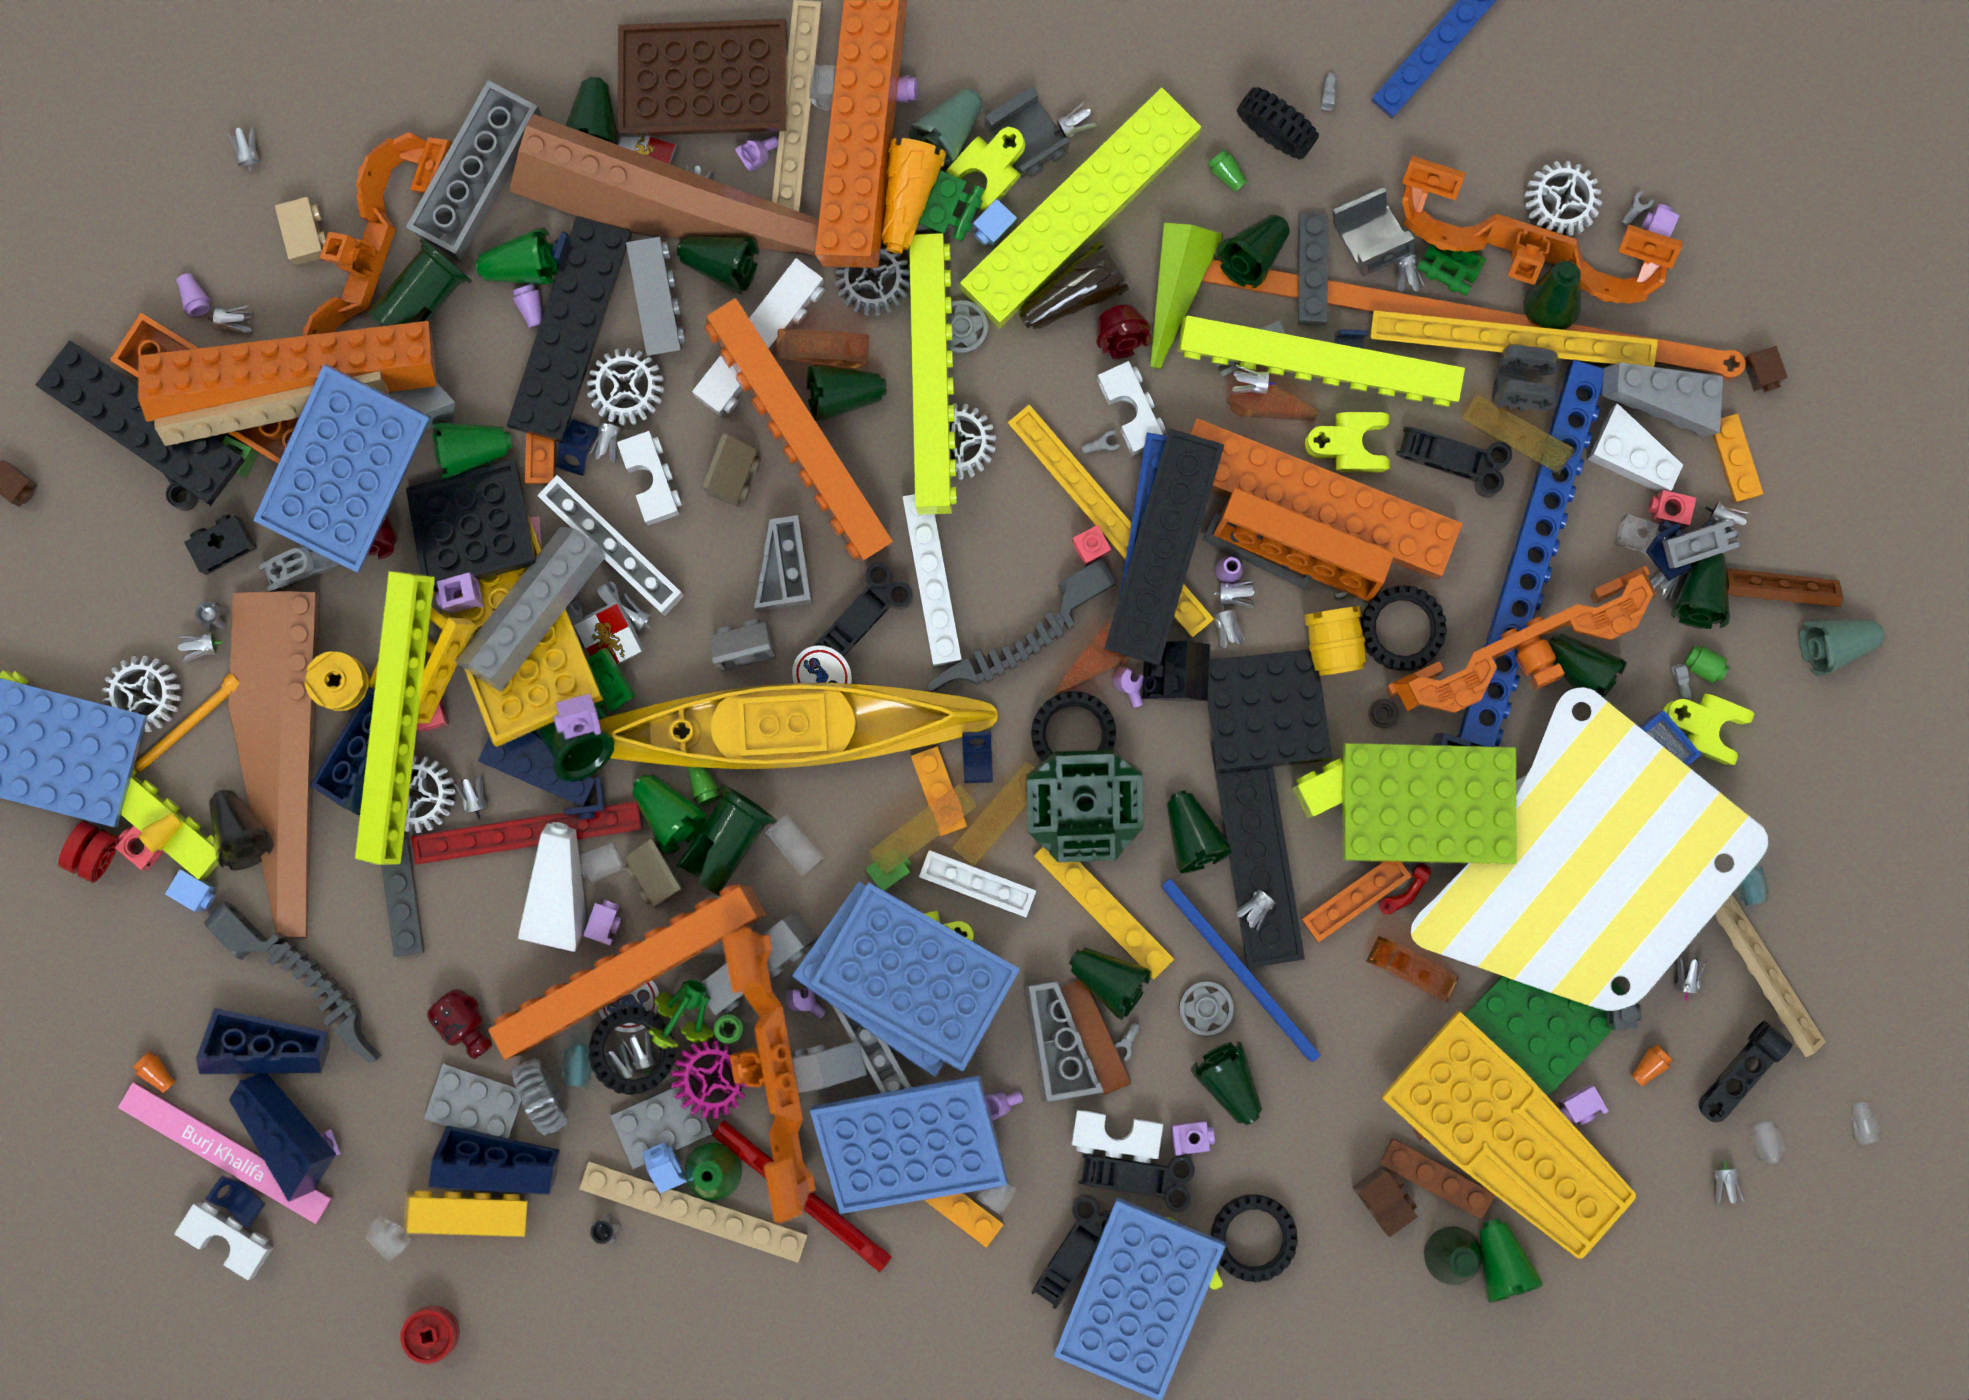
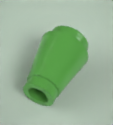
(1227, 170)
(703, 786)
(720, 1031)

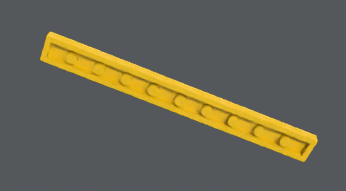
(1497, 336)
(1094, 502)

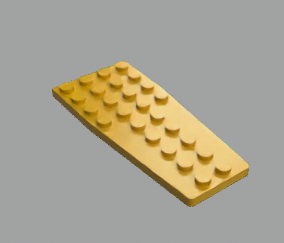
(1509, 1136)

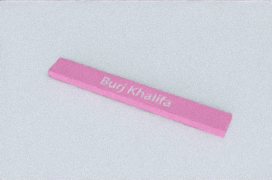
(216, 1148)

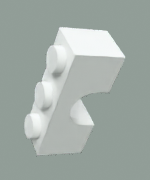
(1123, 385)
(642, 453)
(1141, 1141)
(246, 1249)

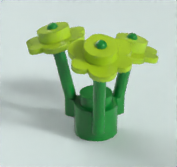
(691, 995)

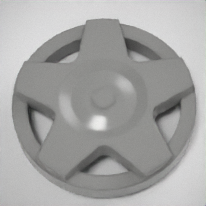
(966, 326)
(1206, 1008)

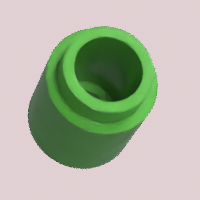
(1706, 664)

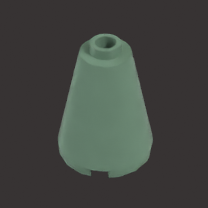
(949, 124)
(1837, 642)

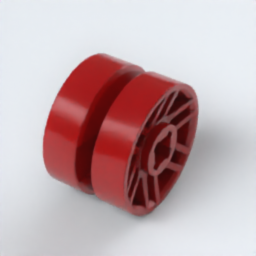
(88, 851)
(415, 1334)

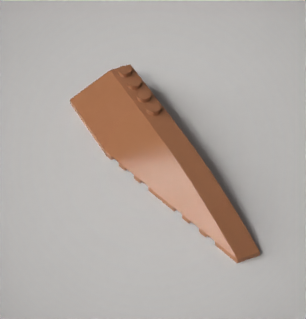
(645, 194)
(275, 736)

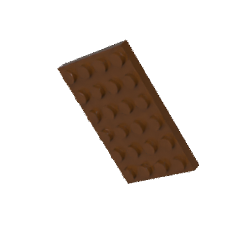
(702, 77)

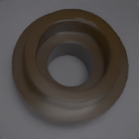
(1392, 713)

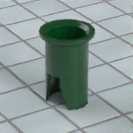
(418, 289)
(579, 755)
(725, 839)

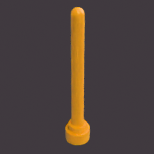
(230, 684)

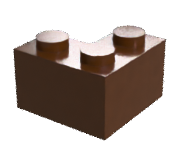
(1386, 1201)

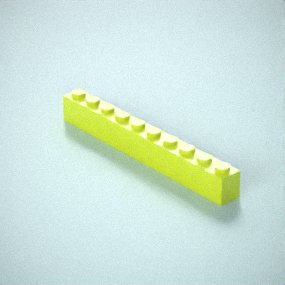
(1320, 359)
(930, 375)
(394, 718)
(143, 807)

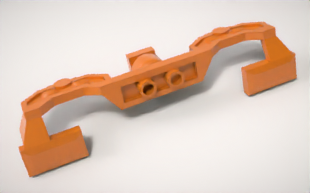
(1532, 244)
(366, 257)
(1534, 654)
(771, 1067)

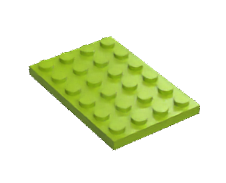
(1429, 803)

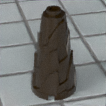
(1084, 283)

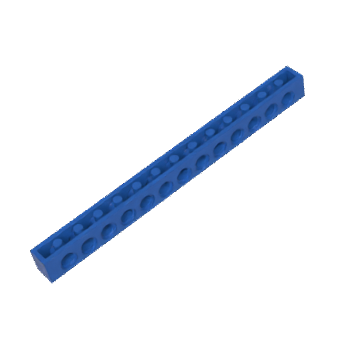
(1578, 376)

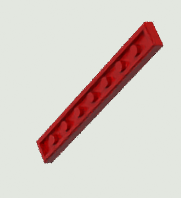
(520, 833)

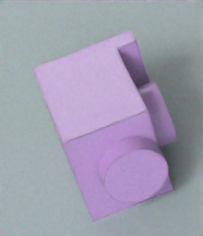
(1661, 220)
(452, 587)
(576, 717)
(603, 922)
(1582, 1105)
(1181, 1134)

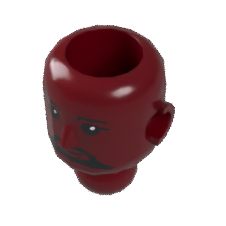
(458, 1021)

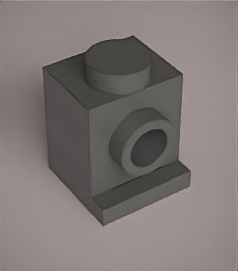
(1623, 1018)

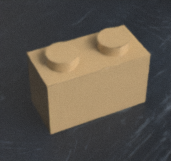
(301, 230)

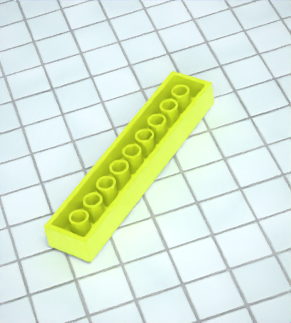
(1080, 208)

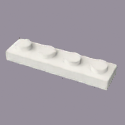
(977, 883)

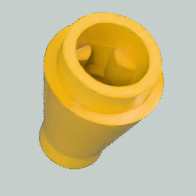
(160, 832)

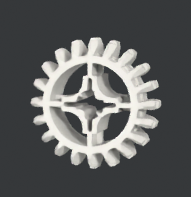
(1573, 202)
(633, 377)
(972, 440)
(147, 685)
(440, 800)

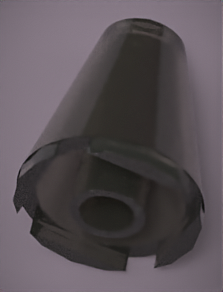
(237, 832)

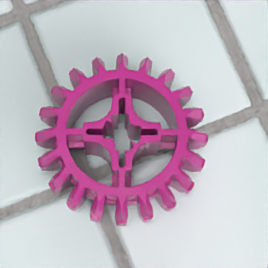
(703, 1089)

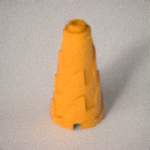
(911, 176)

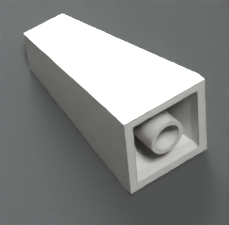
(555, 897)

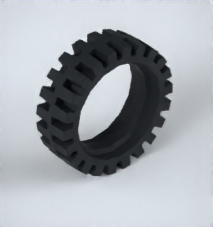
(1277, 123)
(1431, 608)
(1064, 700)
(602, 1069)
(1289, 1237)

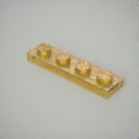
(1518, 434)
(995, 818)
(922, 829)

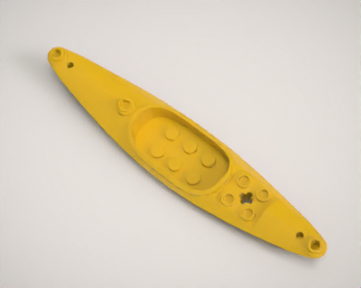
(792, 725)

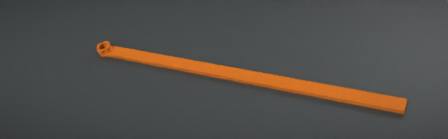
(1380, 300)

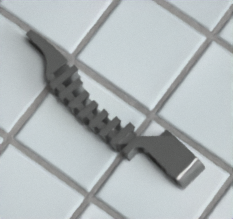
(1076, 591)
(242, 938)

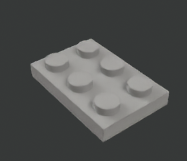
(473, 1102)
(656, 1122)

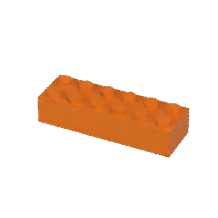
(1304, 544)

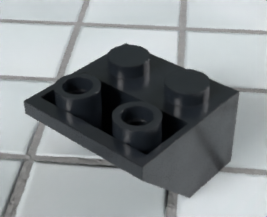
(1181, 673)

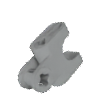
(294, 566)

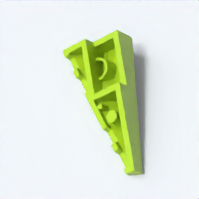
(1183, 263)

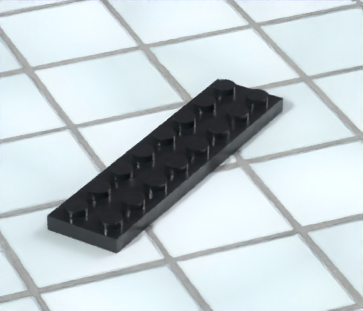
(569, 329)
(113, 407)
(1164, 546)
(1259, 862)

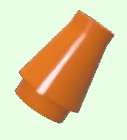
(1652, 1065)
(154, 1072)

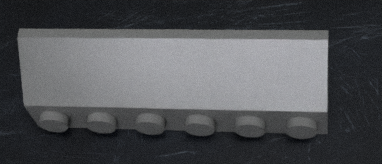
(472, 171)
(531, 607)

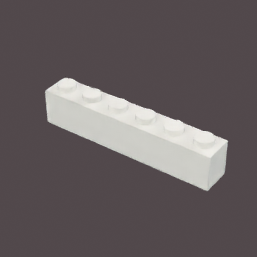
(778, 310)
(617, 549)
(932, 585)

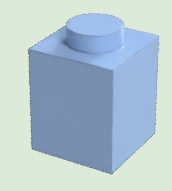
(994, 224)
(191, 892)

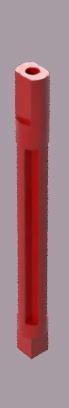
(814, 1205)

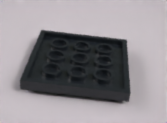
(472, 523)
(1267, 711)

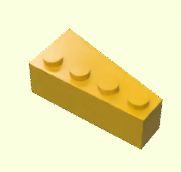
(465, 1214)

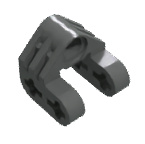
(1510, 378)

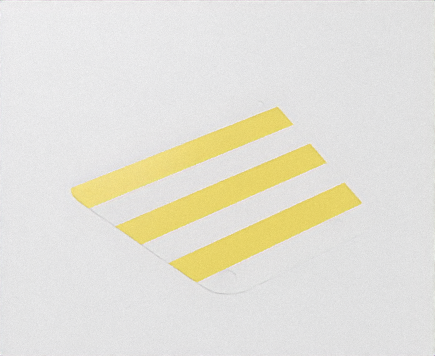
(1606, 868)

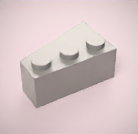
(784, 567)
(827, 1066)

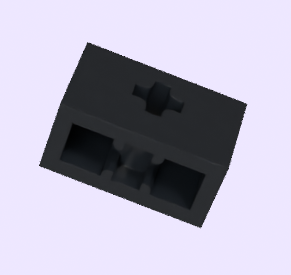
(236, 544)

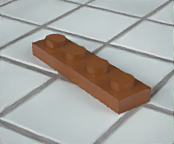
(1784, 587)
(1437, 1179)

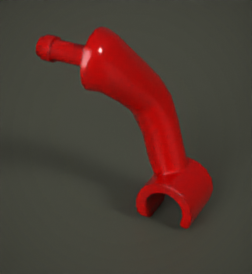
(1394, 903)

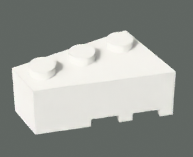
(1634, 453)

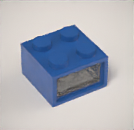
(1670, 736)

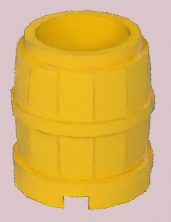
(1336, 640)
(352, 685)

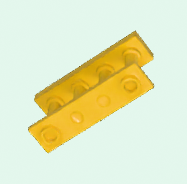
(441, 663)

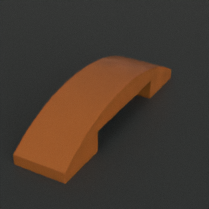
(1095, 1037)

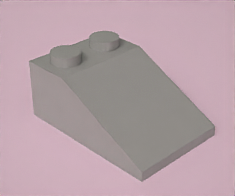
(742, 645)

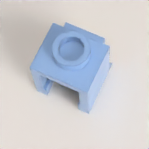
(664, 1167)

